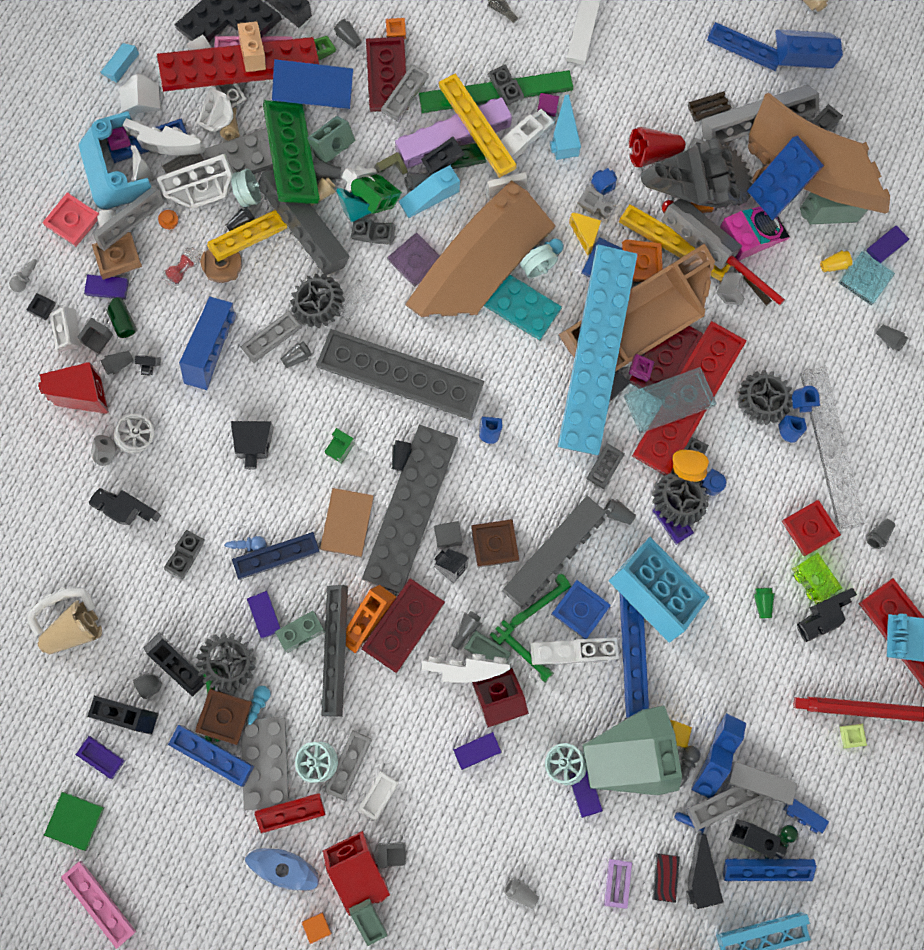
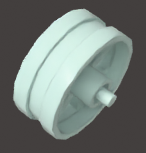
(246, 188)
(539, 261)
(316, 761)
(565, 764)

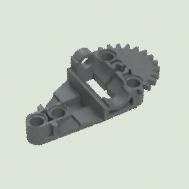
(685, 175)

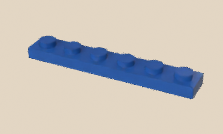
(633, 658)

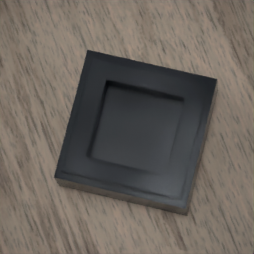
(41, 306)

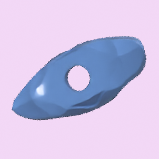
(300, 876)

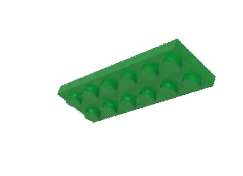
(290, 152)

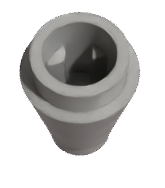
(520, 893)

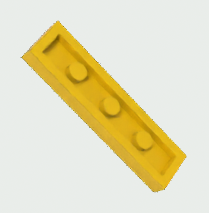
(246, 235)

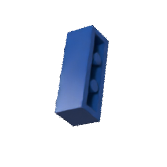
(806, 816)

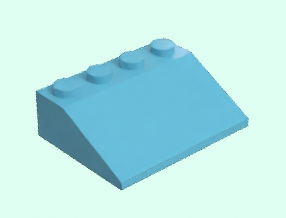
(659, 590)

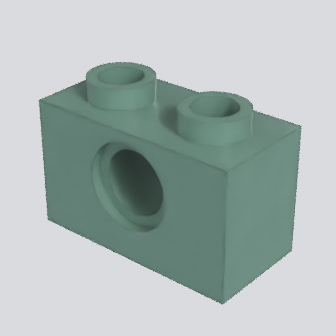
(331, 139)
(300, 631)

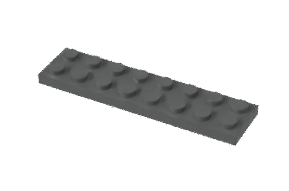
(400, 374)
(410, 509)

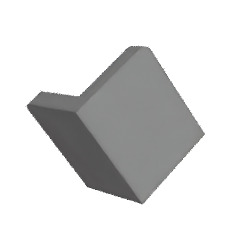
(728, 289)

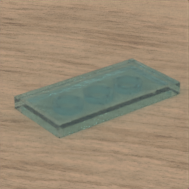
(670, 400)

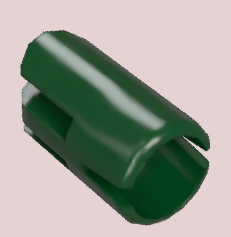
(121, 318)

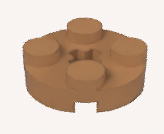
(221, 274)

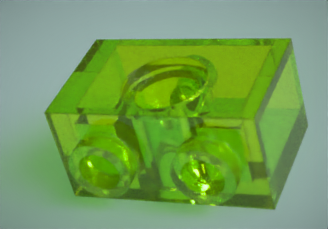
(827, 583)

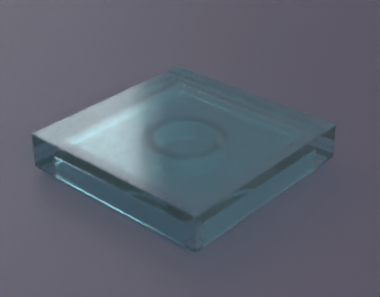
(866, 278)

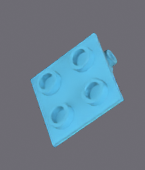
(905, 637)

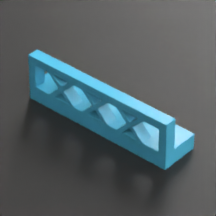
(766, 928)

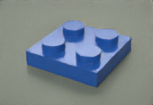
(581, 609)

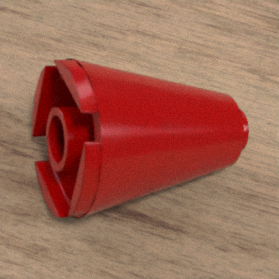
(653, 146)

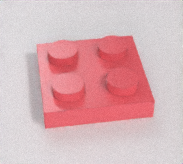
(71, 219)

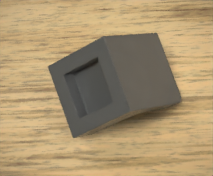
(95, 335)
(448, 535)
(391, 854)

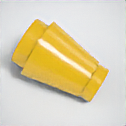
(838, 261)

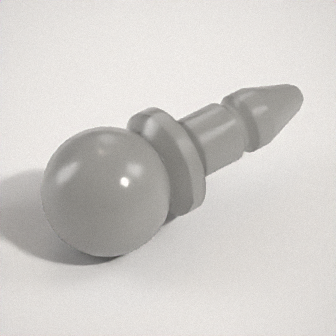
(18, 282)

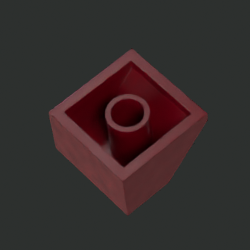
(500, 698)

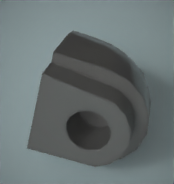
(147, 685)

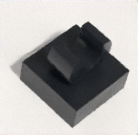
(147, 363)

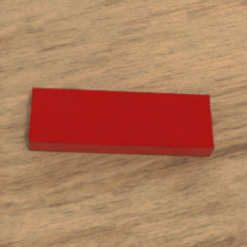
(290, 813)

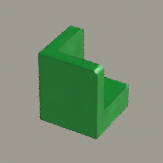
(339, 446)

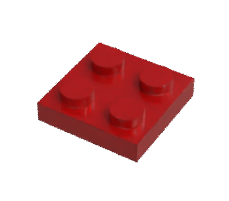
(811, 528)

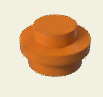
(168, 219)

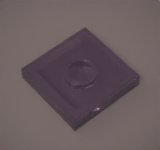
(414, 259)

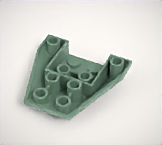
(635, 755)

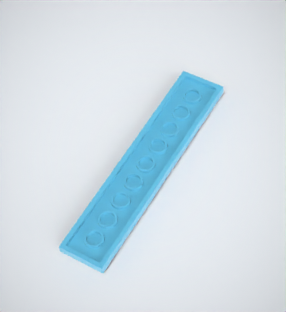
(597, 350)

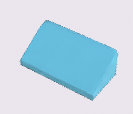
(120, 62)

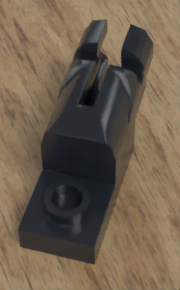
(122, 507)
(825, 616)

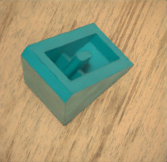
(352, 205)

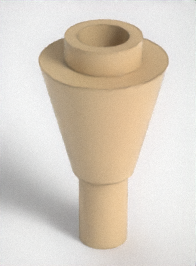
(231, 131)
(325, 188)

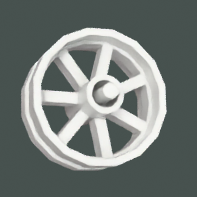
(133, 433)

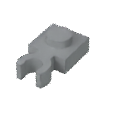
(592, 200)

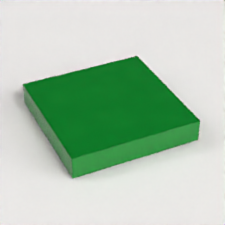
(74, 821)

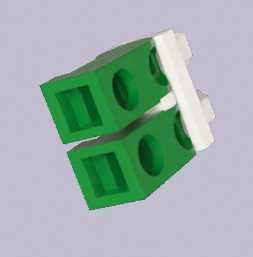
(372, 188)

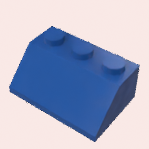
(808, 48)

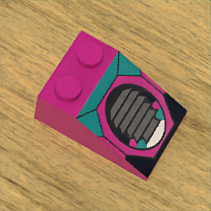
(754, 231)

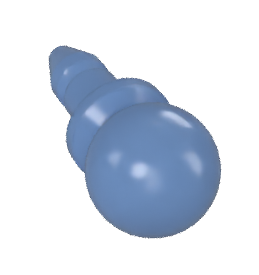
(253, 544)

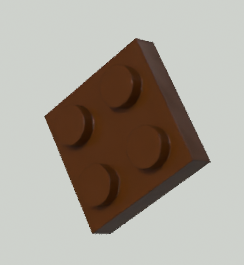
(495, 543)
(223, 716)

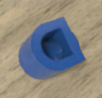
(604, 181)
(805, 399)
(792, 428)
(490, 429)
(714, 483)

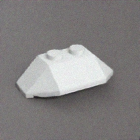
(198, 182)

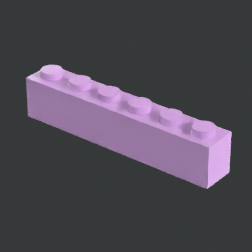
(425, 140)

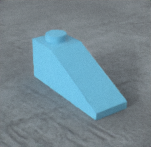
(565, 137)
(431, 191)

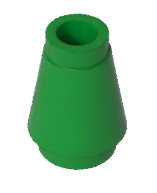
(764, 601)

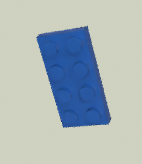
(785, 177)

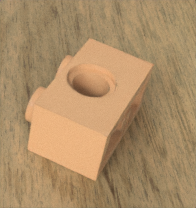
(251, 46)

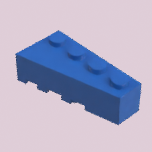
(206, 343)

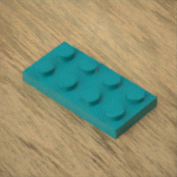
(523, 307)

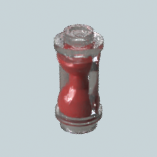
(175, 273)

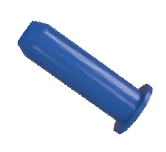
(686, 820)

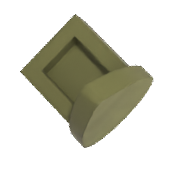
(394, 159)

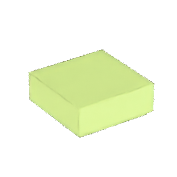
(853, 736)

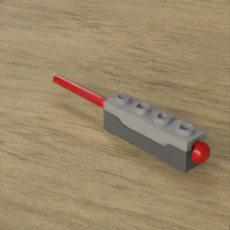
(699, 229)

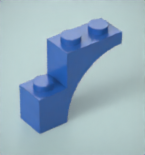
(720, 757)

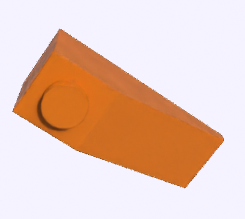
(368, 617)

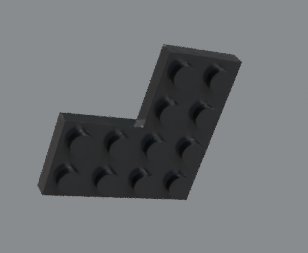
(213, 16)

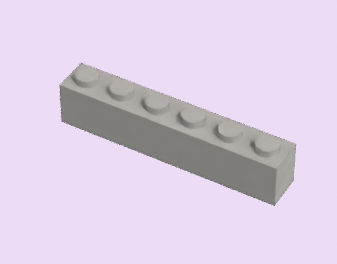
(740, 120)

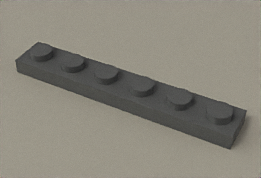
(334, 651)

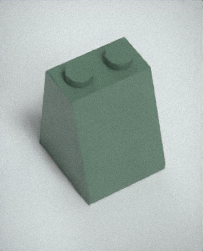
(825, 211)

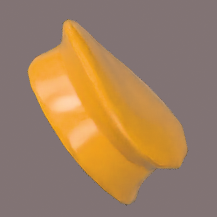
(690, 465)

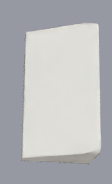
(65, 329)

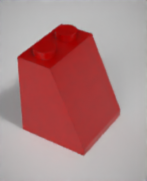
(75, 388)
(355, 872)

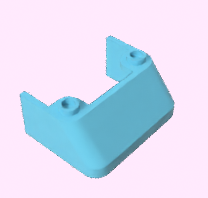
(107, 188)

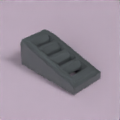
(614, 451)

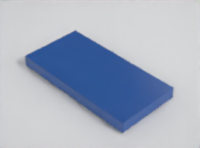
(312, 84)

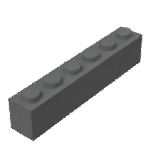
(307, 228)
(554, 551)

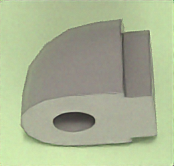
(103, 450)

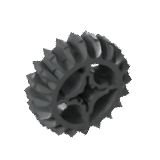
(306, 299)
(766, 381)
(690, 494)
(226, 671)

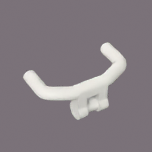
(51, 600)

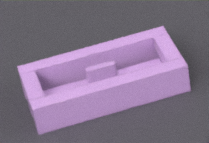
(619, 863)

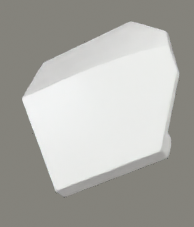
(140, 95)
(215, 111)
(140, 167)

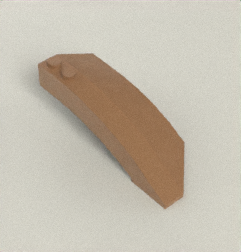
(847, 170)
(482, 255)
(660, 306)

